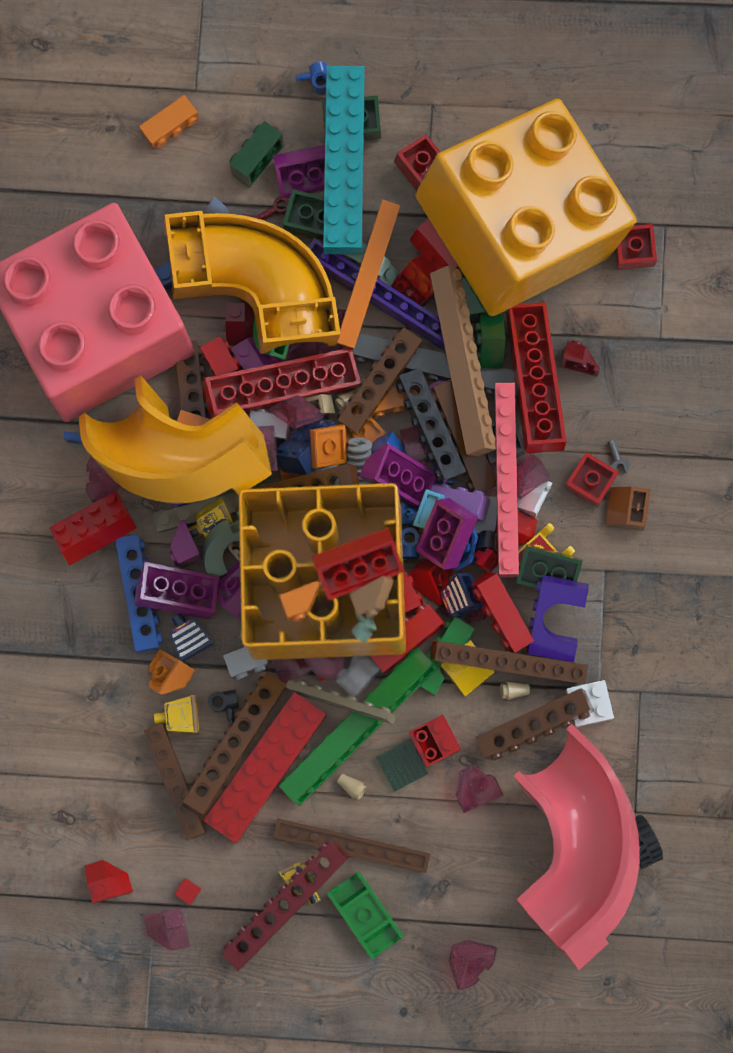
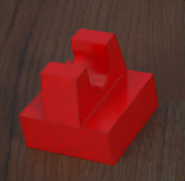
(487, 560)

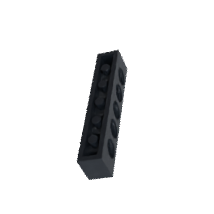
(416, 381)

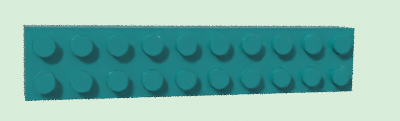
(344, 160)

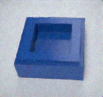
(71, 437)

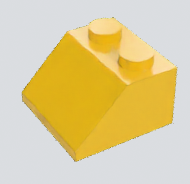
(466, 677)

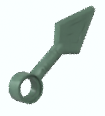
(361, 630)

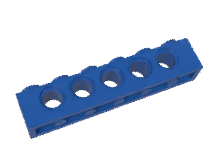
(142, 643)

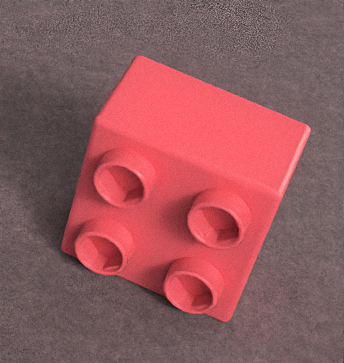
(90, 312)

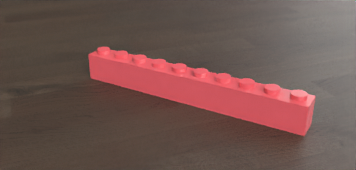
(506, 480)

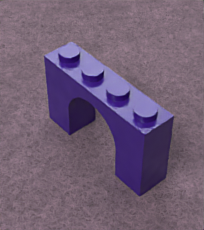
(554, 592)

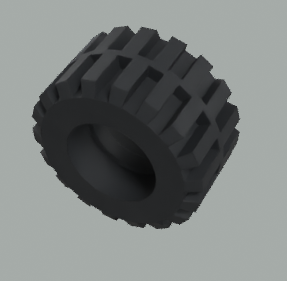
(649, 845)

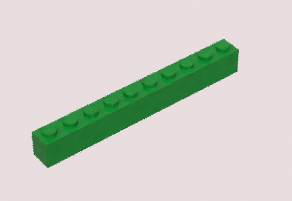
(356, 728)

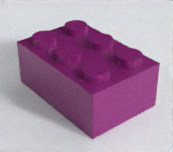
(446, 533)

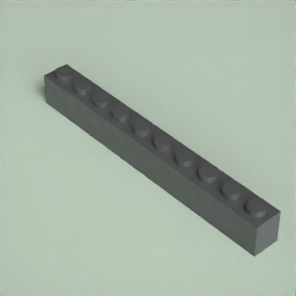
(431, 363)

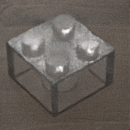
(357, 676)

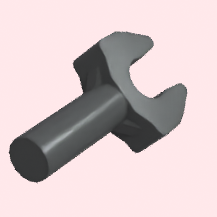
(616, 457)

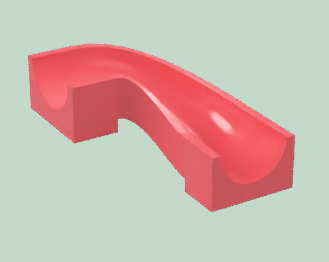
(593, 850)

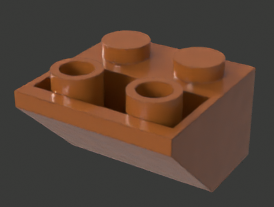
(628, 507)

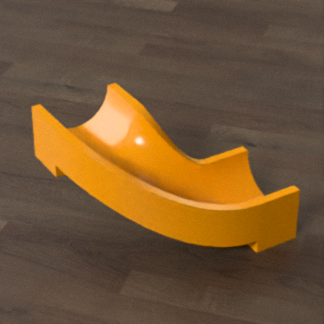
(258, 264)
(176, 460)

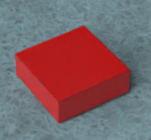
(188, 891)

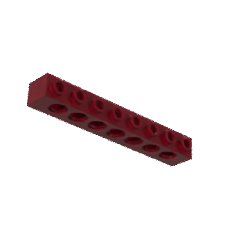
(239, 958)

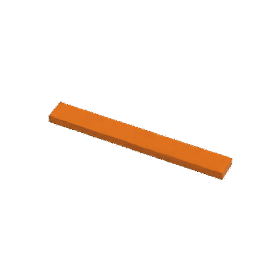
(368, 273)

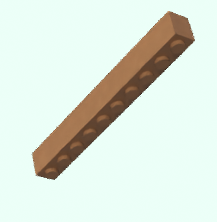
(463, 361)

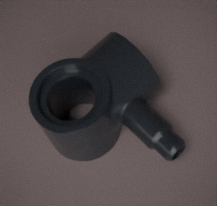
(486, 540)
(230, 702)

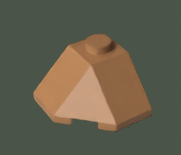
(371, 597)

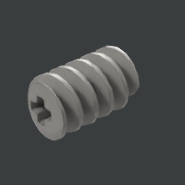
(358, 452)

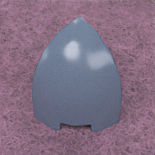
(216, 207)

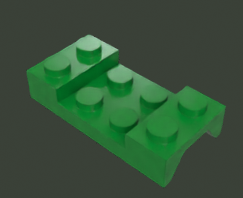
(365, 915)

